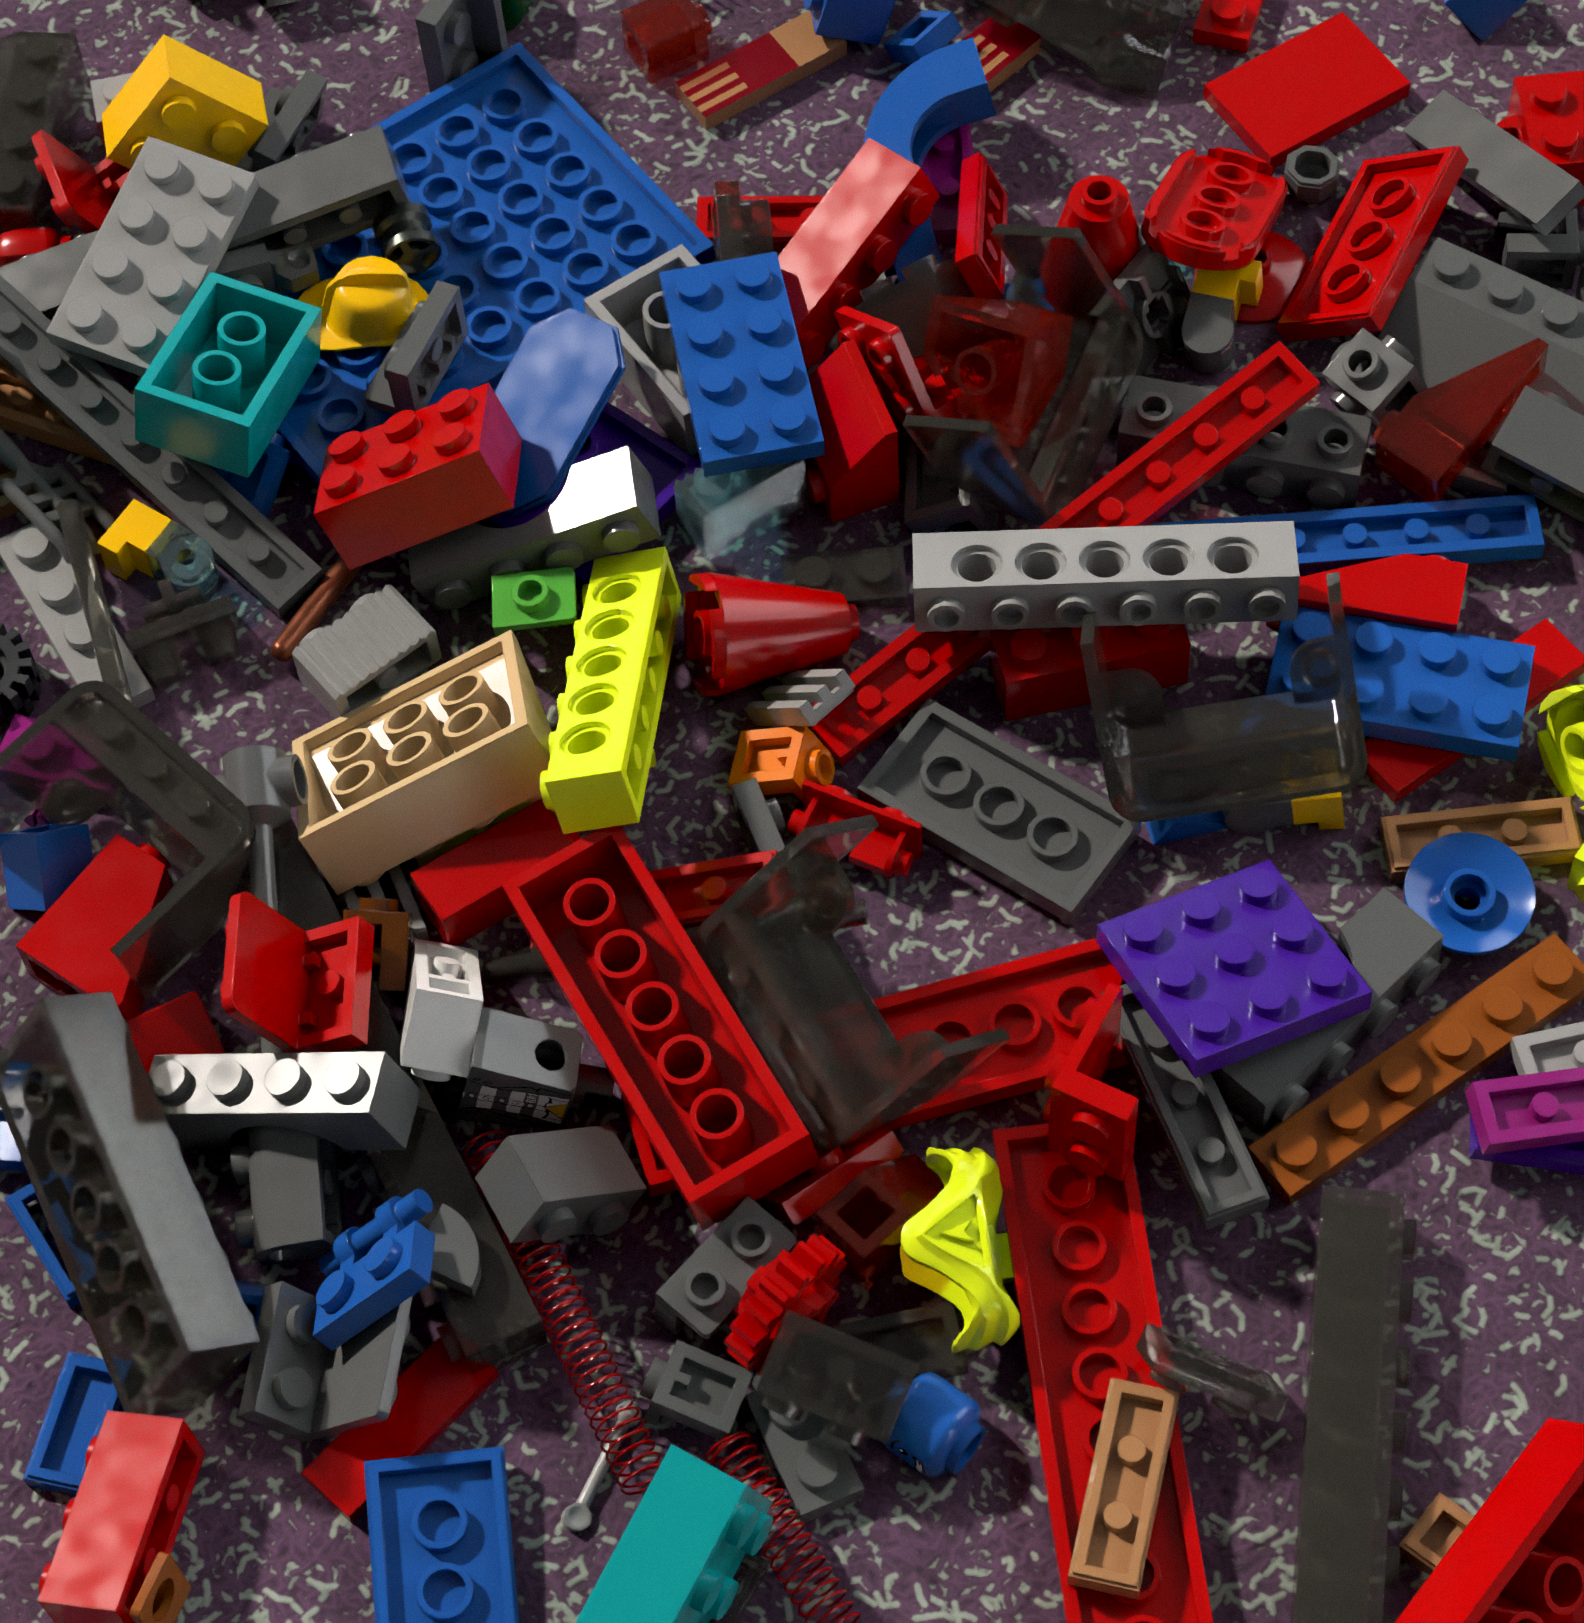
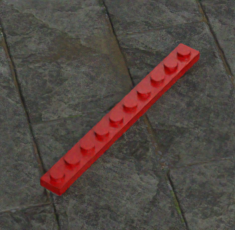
(1129, 495)

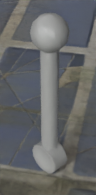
(577, 1515)

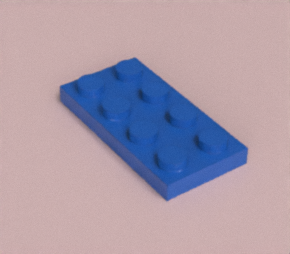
(741, 364)
(1424, 682)

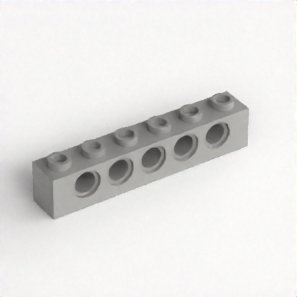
(1117, 571)

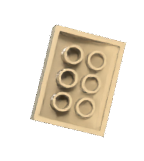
(422, 764)

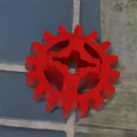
(791, 1281)

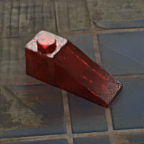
(1451, 422)

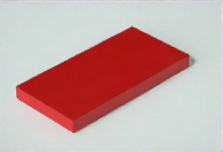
(1372, 244)

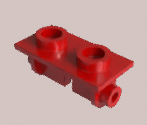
(885, 850)

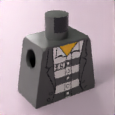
(528, 1073)

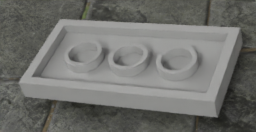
(151, 255)

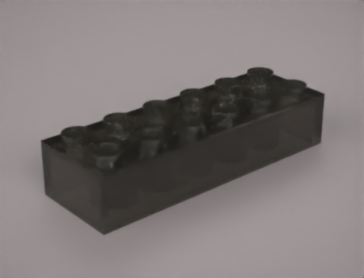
(122, 1206)

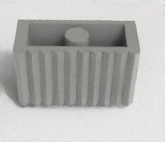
(366, 652)

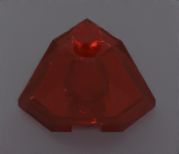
(998, 359)

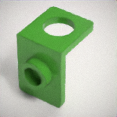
(533, 599)

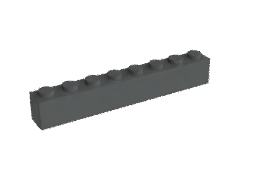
(299, 200)

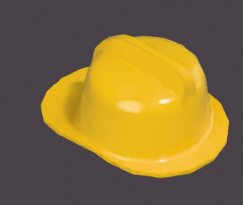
(364, 304)

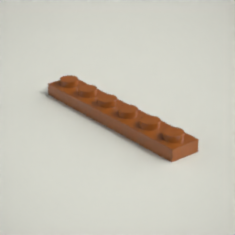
(1419, 1070)

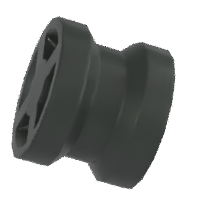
(406, 237)

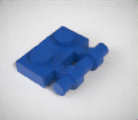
(374, 1268)

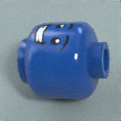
(936, 1427)

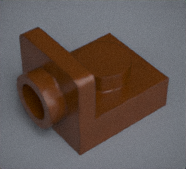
(393, 949)

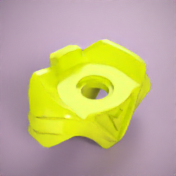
(956, 1247)

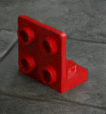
(902, 381)

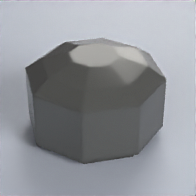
(1312, 174)

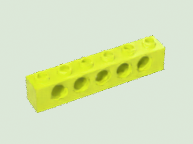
(612, 692)

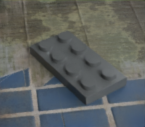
(1000, 810)

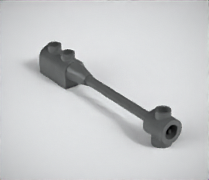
(288, 1170)

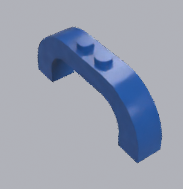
(921, 107)

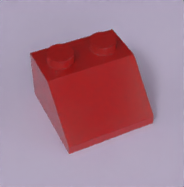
(858, 437)

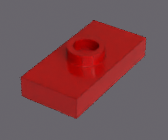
(836, 1169)

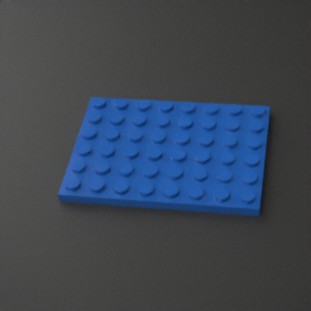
(527, 223)

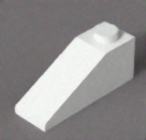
(441, 1010)

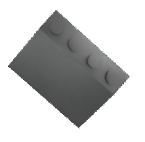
(1471, 310)

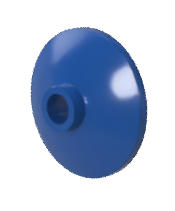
(1477, 869)

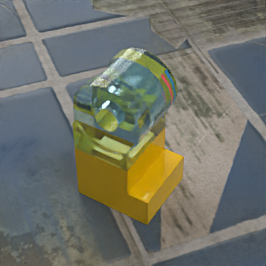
(160, 549)

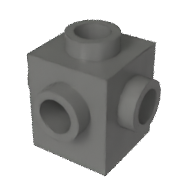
(1372, 376)

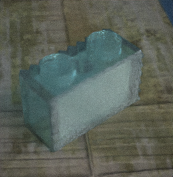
(735, 505)

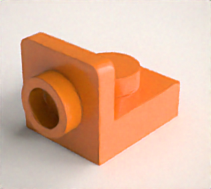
(781, 760)

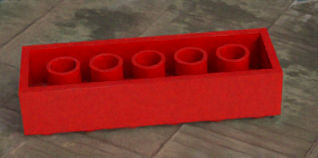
(661, 1024)

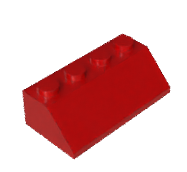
(1522, 1546)

